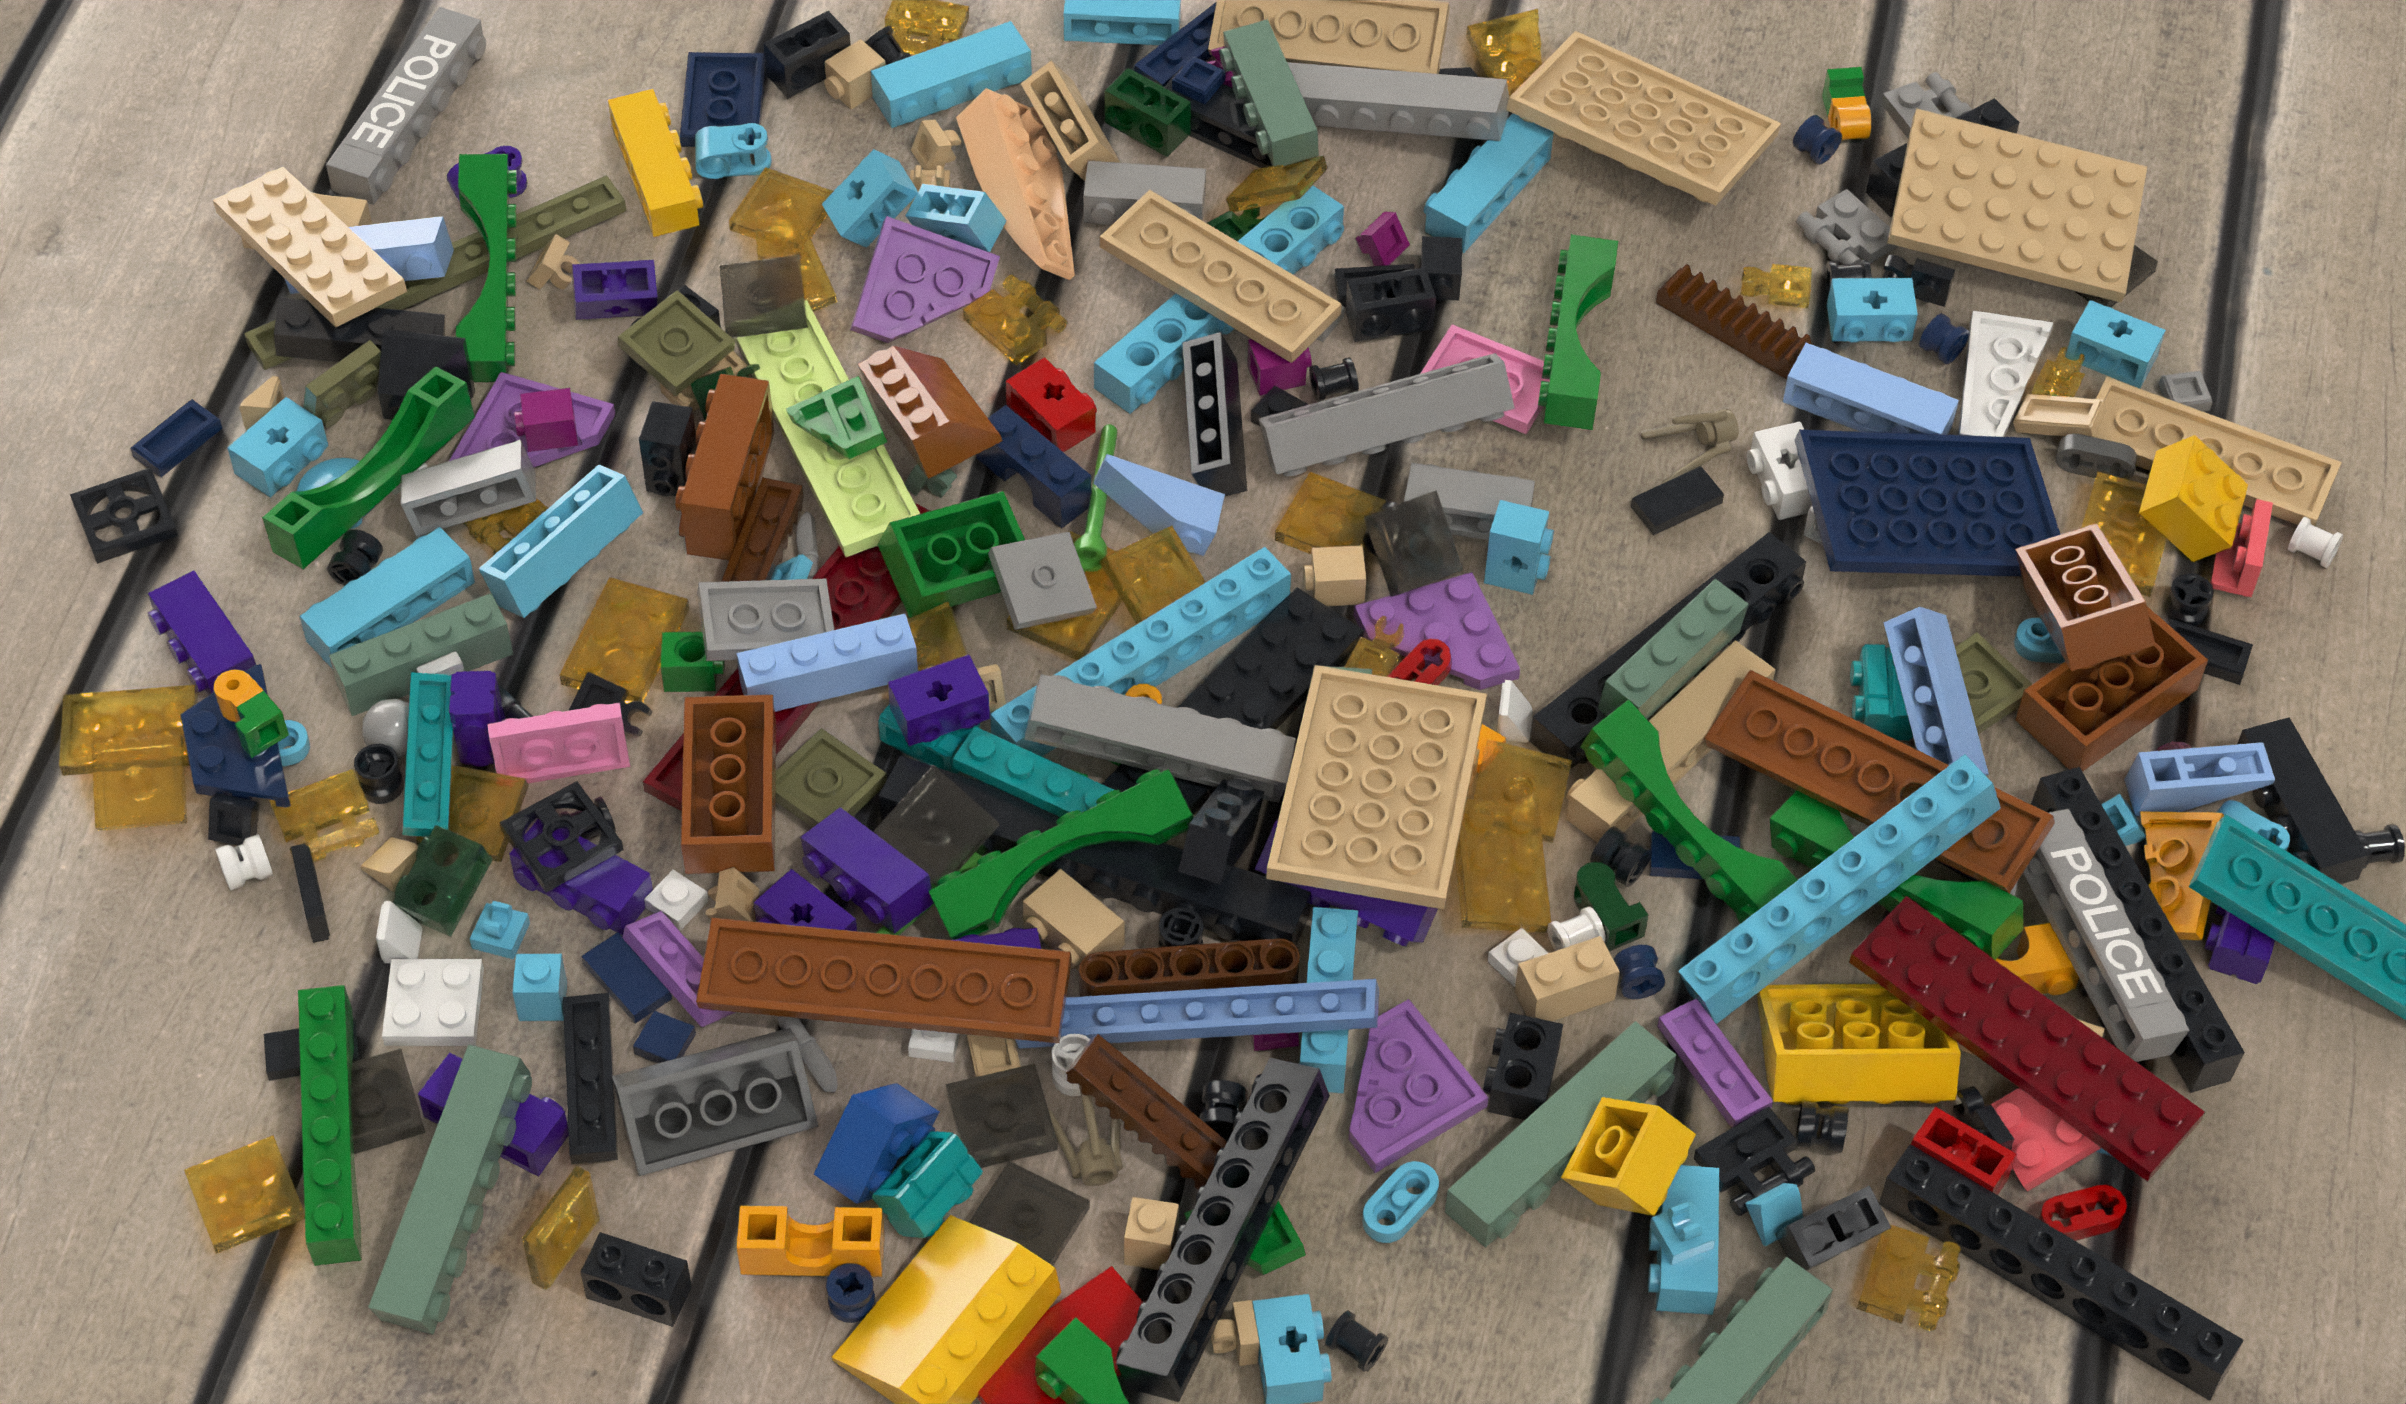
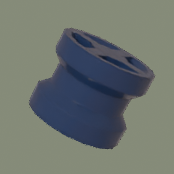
(1817, 139)
(1944, 338)
(1639, 972)
(855, 1303)

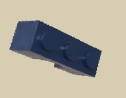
(1056, 481)

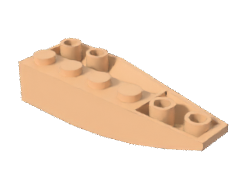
(1020, 176)

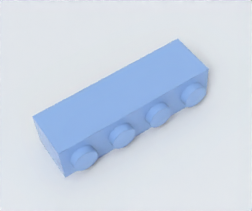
(410, 247)
(1865, 396)
(830, 663)
(1933, 687)

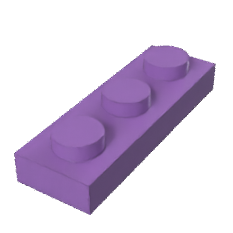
(672, 962)
(1714, 1062)

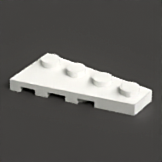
(1998, 369)

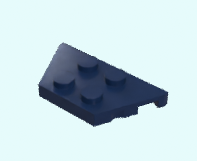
(221, 762)

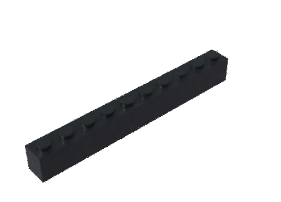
(1131, 871)

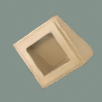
(261, 401)
(391, 862)

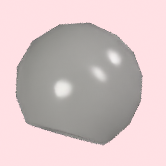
(387, 725)

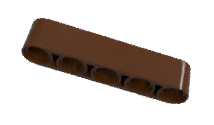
(1207, 961)

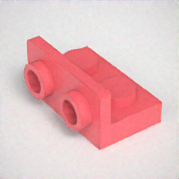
(2239, 566)

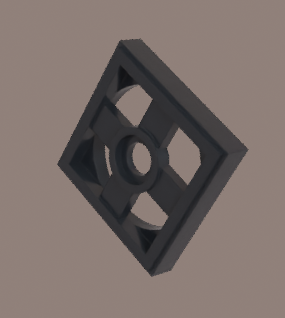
(133, 538)
(579, 861)

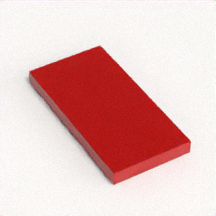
(1102, 1305)

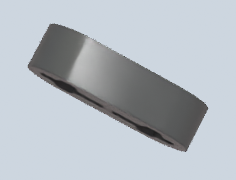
(2089, 454)

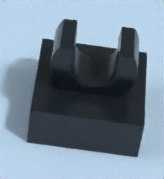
(232, 819)

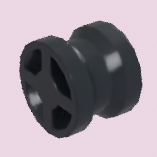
(2189, 589)

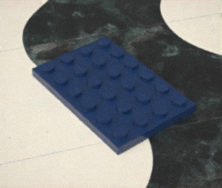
(1925, 501)

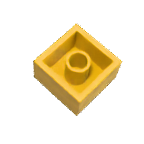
(2193, 498)
(1628, 1156)

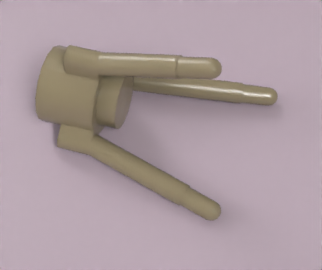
(1712, 428)
(1096, 1161)

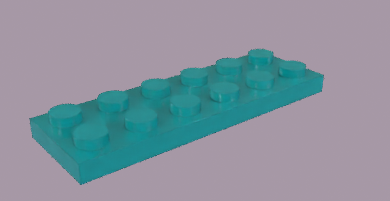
(2305, 912)

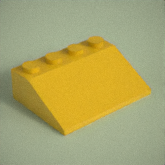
(1852, 1046)
(950, 1317)

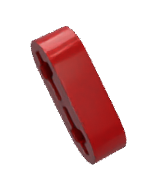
(1414, 662)
(2080, 1208)

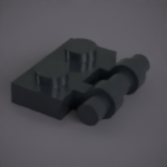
(1749, 1148)

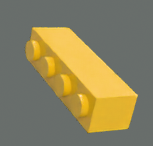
(654, 162)

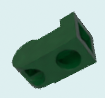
(1598, 890)

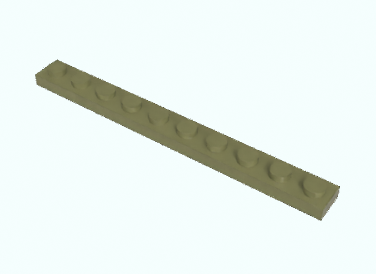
(470, 257)

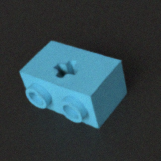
(867, 196)
(958, 215)
(1872, 309)
(2115, 344)
(278, 447)
(1518, 547)
(1285, 1375)

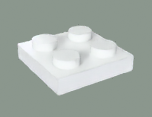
(433, 1002)

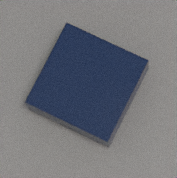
(1198, 80)
(664, 1038)

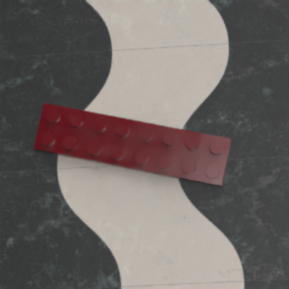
(2027, 1038)

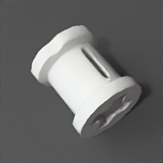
(2315, 542)
(1576, 930)

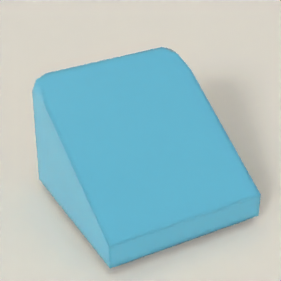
(2124, 820)
(1775, 1211)

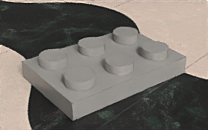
(760, 614)

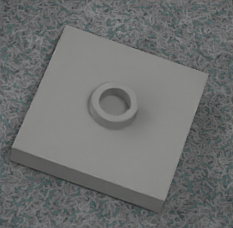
(1042, 580)

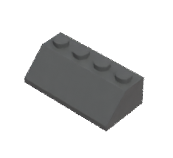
(715, 1101)

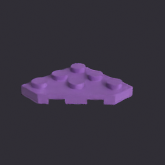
(918, 280)
(496, 425)
(1457, 616)
(1408, 1089)

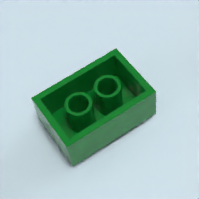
(946, 550)

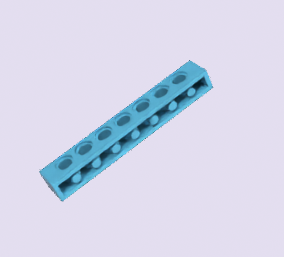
(1154, 349)
(1167, 639)
(1840, 888)

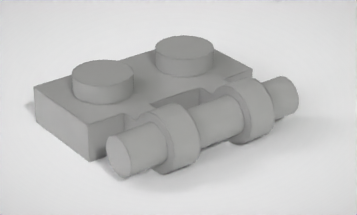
(1903, 101)
(1851, 221)

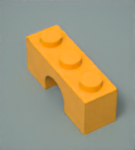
(2043, 961)
(778, 1245)

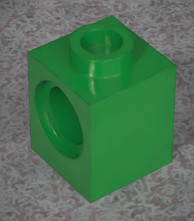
(679, 667)

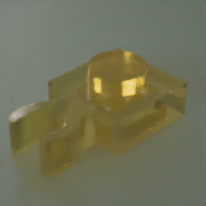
(1784, 284)
(2060, 377)
(1377, 653)

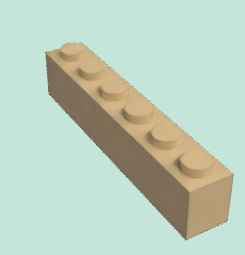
(1682, 725)

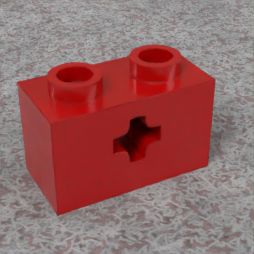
(1052, 404)
(1965, 1150)

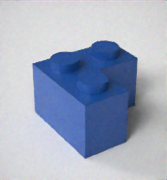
(871, 1137)

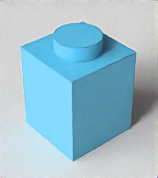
(539, 987)

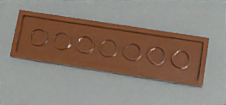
(1864, 773)
(884, 980)

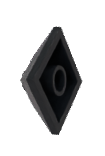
(412, 355)

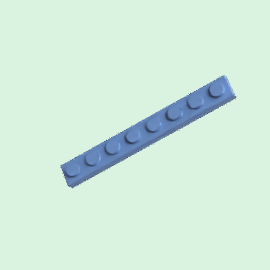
(1221, 1012)

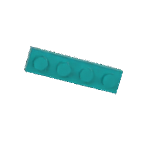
(428, 755)
(1026, 774)

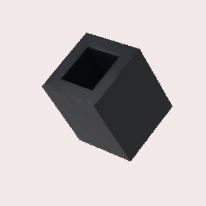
(1443, 264)

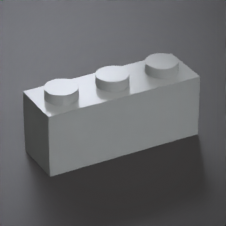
(1116, 187)
(468, 488)
(1468, 496)

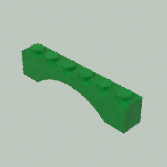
(484, 199)
(1573, 378)
(315, 518)
(1631, 756)
(980, 897)
(1974, 909)
(327, 1134)
(1078, 1368)

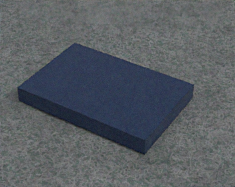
(721, 92)

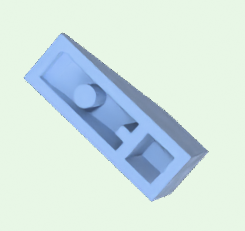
(1163, 501)
(2195, 776)

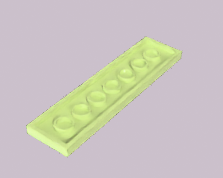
(854, 493)

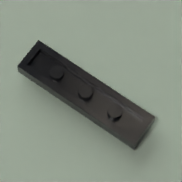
(590, 1078)

